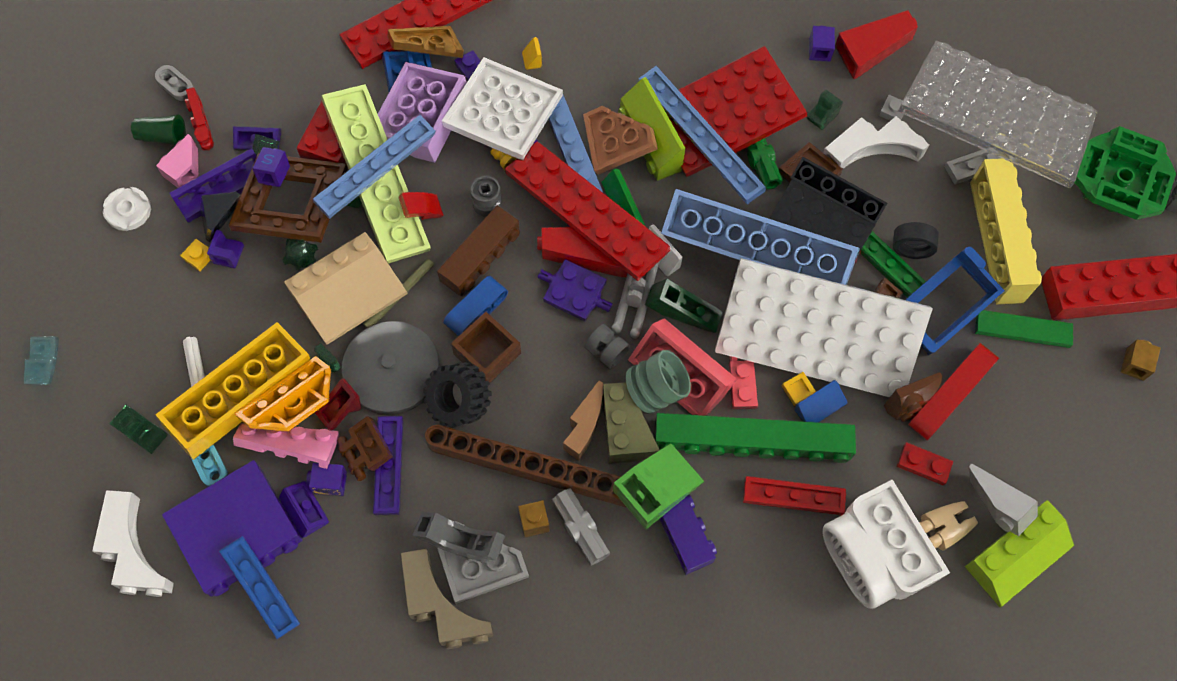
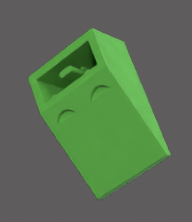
(657, 485)

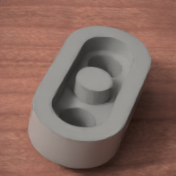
(176, 83)

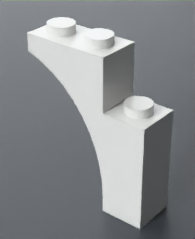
(864, 140)
(118, 543)

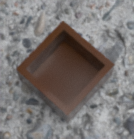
(486, 346)

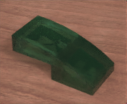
(138, 429)

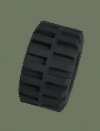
(441, 399)

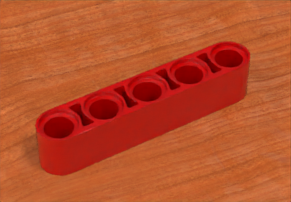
(953, 391)

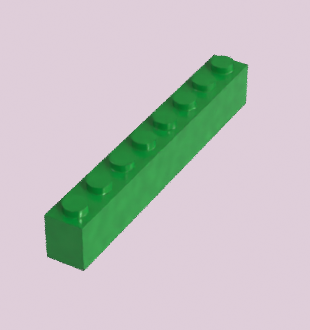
(756, 437)

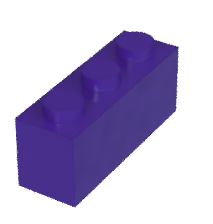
(688, 537)

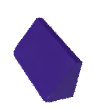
(244, 136)
(303, 508)

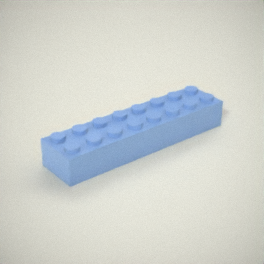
(757, 238)

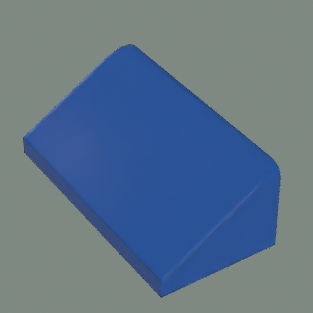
(821, 403)

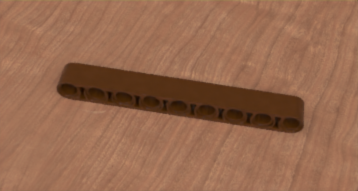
(522, 458)

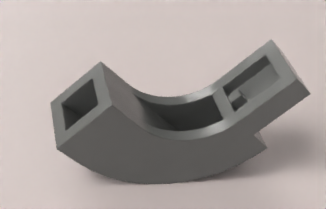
(458, 539)

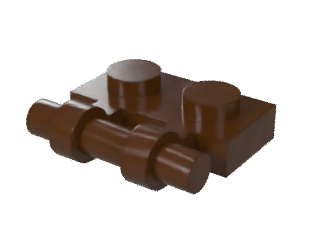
(370, 445)

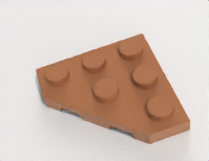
(616, 138)

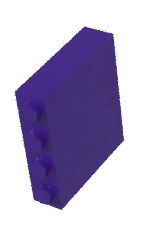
(223, 513)

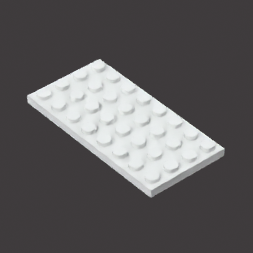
(822, 328)

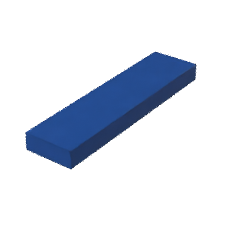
(259, 587)

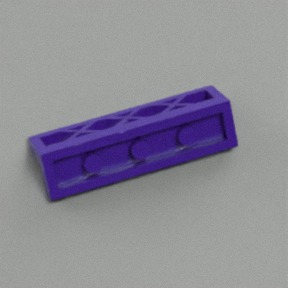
(218, 183)

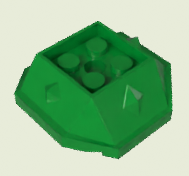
(1126, 173)

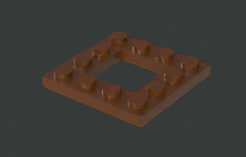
(311, 226)

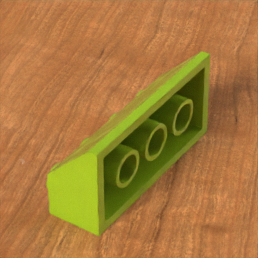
(644, 107)
(1016, 561)

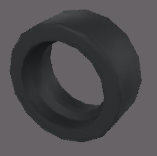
(915, 240)

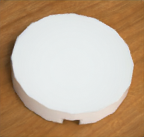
(126, 208)

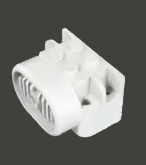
(882, 548)

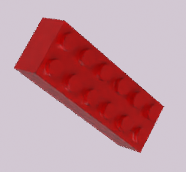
(1111, 287)

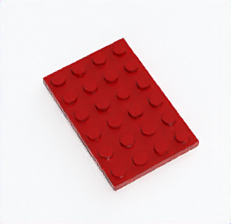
(741, 104)

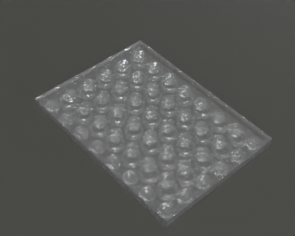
(1001, 113)

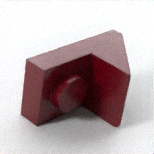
(341, 402)

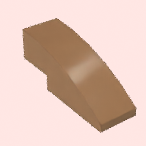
(584, 423)

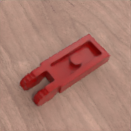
(199, 120)

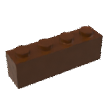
(478, 251)

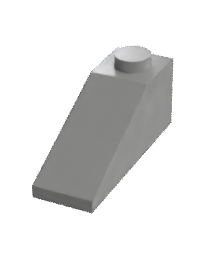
(1007, 505)

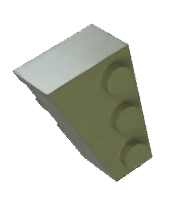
(626, 427)

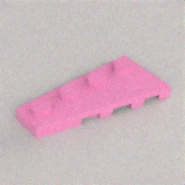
(298, 442)

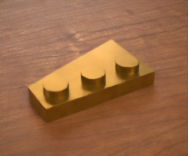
(426, 40)

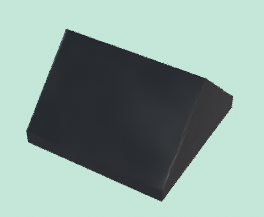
(216, 211)

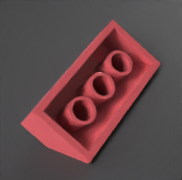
(707, 377)

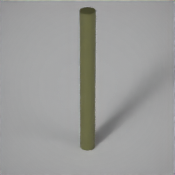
(408, 284)

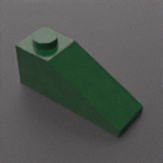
(683, 306)

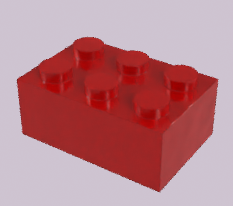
(320, 140)

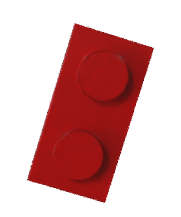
(925, 464)

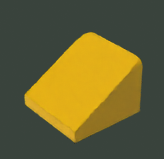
(532, 55)

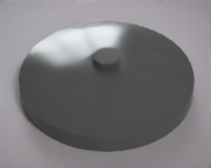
(390, 366)

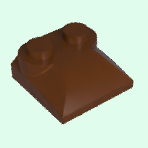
(912, 397)

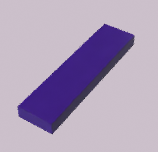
(388, 476)

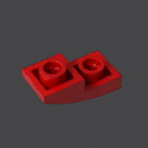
(420, 204)

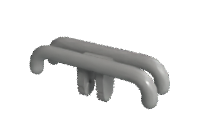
(634, 295)

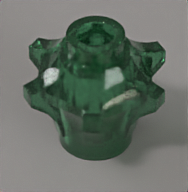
(299, 253)

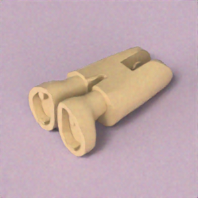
(944, 527)

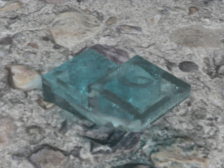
(42, 360)

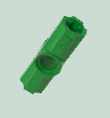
(763, 158)

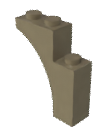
(426, 600)

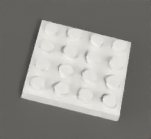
(502, 108)

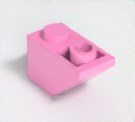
(180, 163)

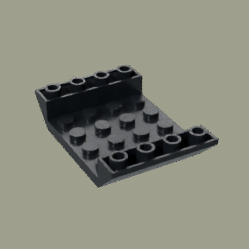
(828, 206)

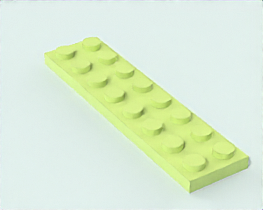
(358, 135)

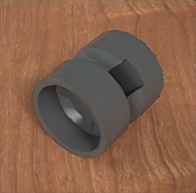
(485, 195)
(612, 352)

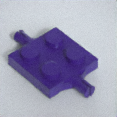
(575, 290)

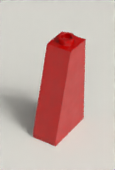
(873, 42)
(567, 244)

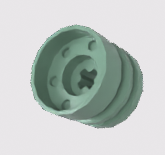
(658, 381)

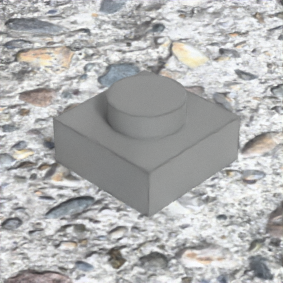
(891, 108)

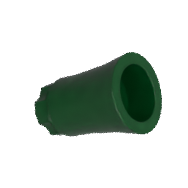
(159, 129)

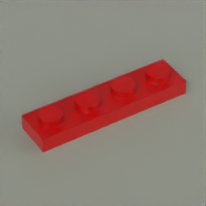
(794, 495)

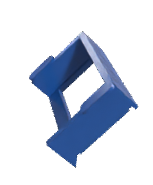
(974, 266)

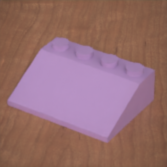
(423, 93)

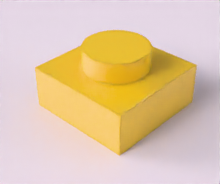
(196, 255)
(798, 388)

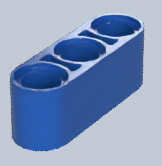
(481, 299)

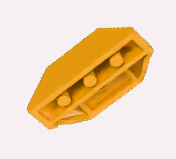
(289, 399)

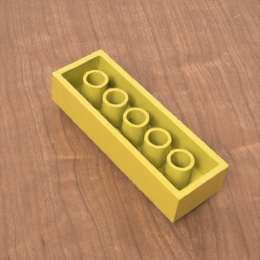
(1005, 230)

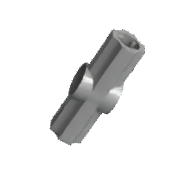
(580, 526)

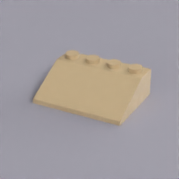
(345, 288)

